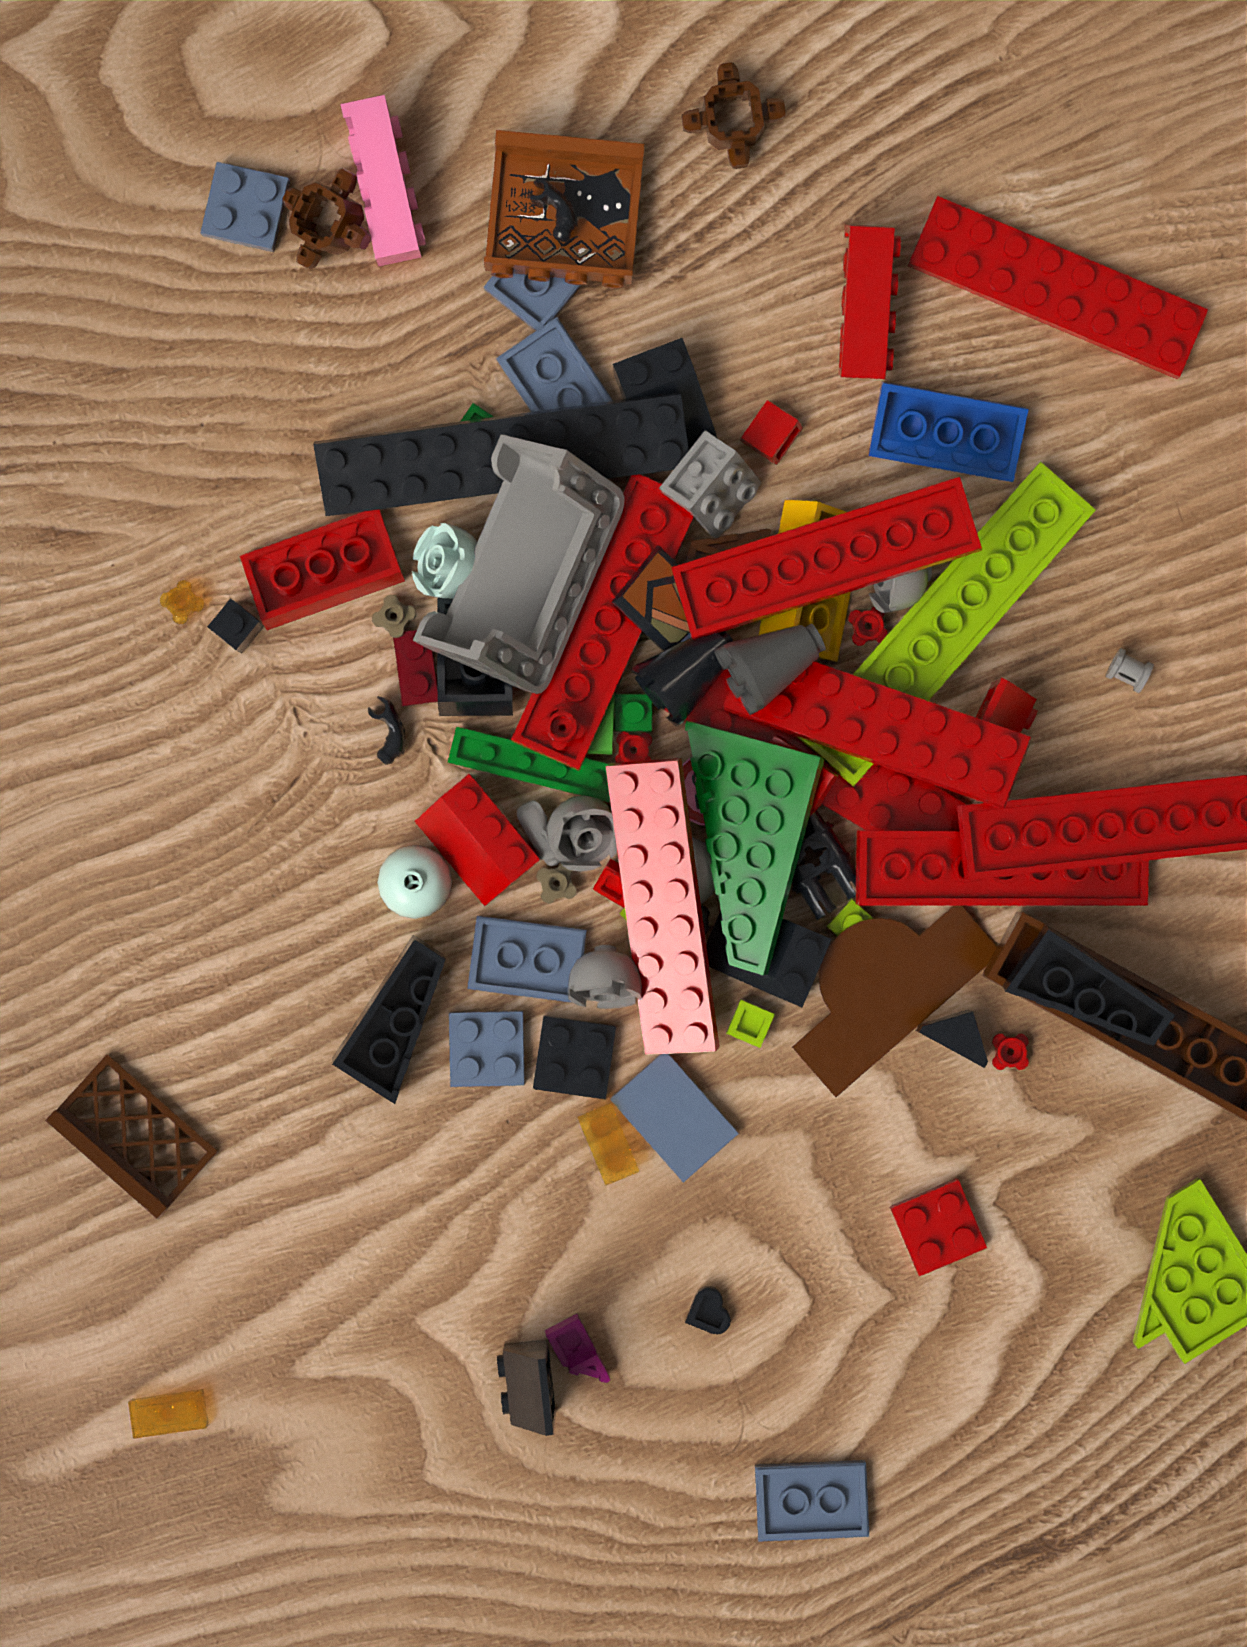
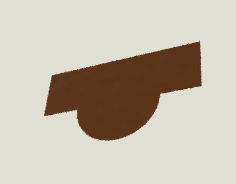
(883, 985)

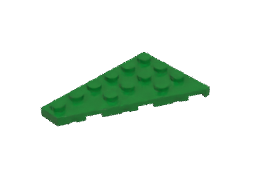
(755, 822)

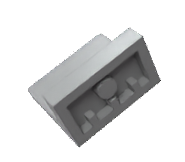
(711, 484)

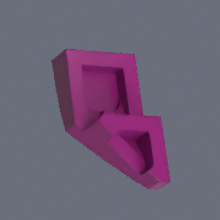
(576, 1349)

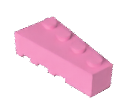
(382, 180)

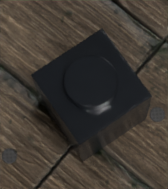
(235, 626)

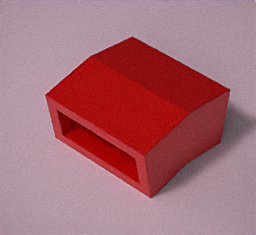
(771, 432)

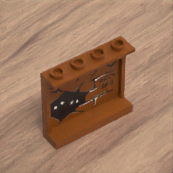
(604, 191)

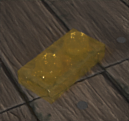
(608, 1143)
(168, 1413)

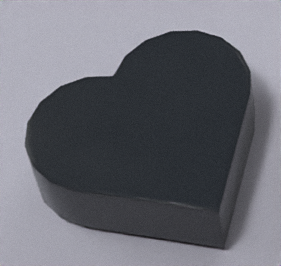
(707, 1311)

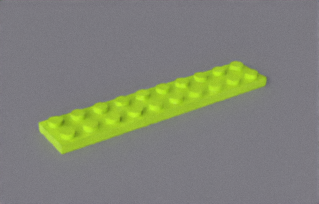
(970, 597)

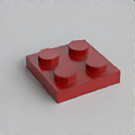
(938, 1227)

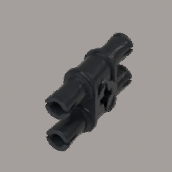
(833, 860)

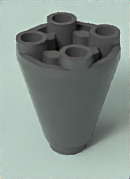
(768, 663)

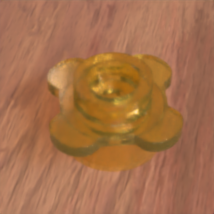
(171, 602)

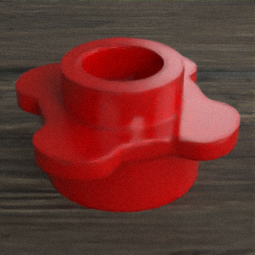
(862, 635)
(562, 717)
(627, 741)
(1017, 1059)

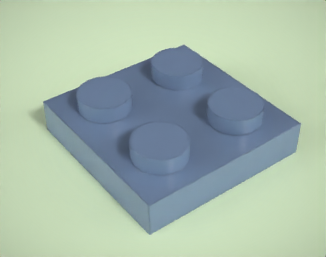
(244, 207)
(486, 1048)

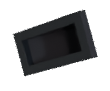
(957, 1033)

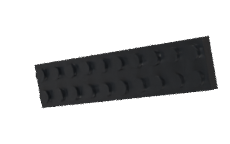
(456, 462)

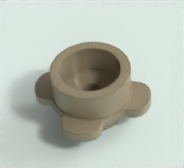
(394, 626)
(551, 892)

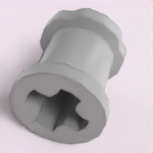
(1129, 670)

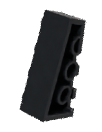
(1075, 982)
(388, 1028)

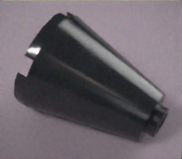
(681, 674)

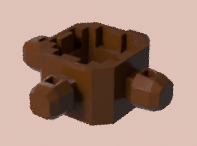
(729, 89)
(306, 206)

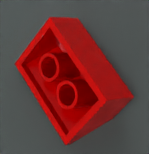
(1007, 706)
(477, 839)

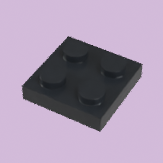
(574, 1057)

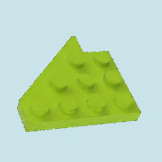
(1194, 1277)

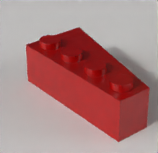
(867, 301)

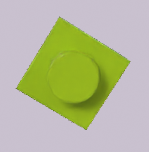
(847, 916)
(750, 1023)

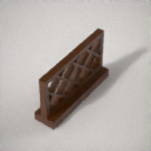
(109, 1160)

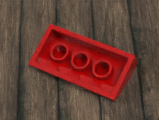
(322, 568)

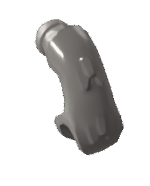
(535, 825)

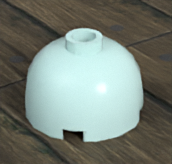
(443, 559)
(432, 887)

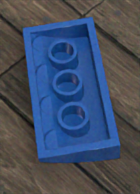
(947, 431)

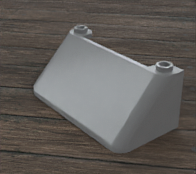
(528, 566)

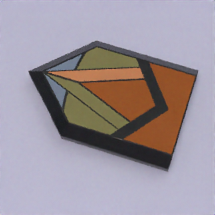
(654, 602)

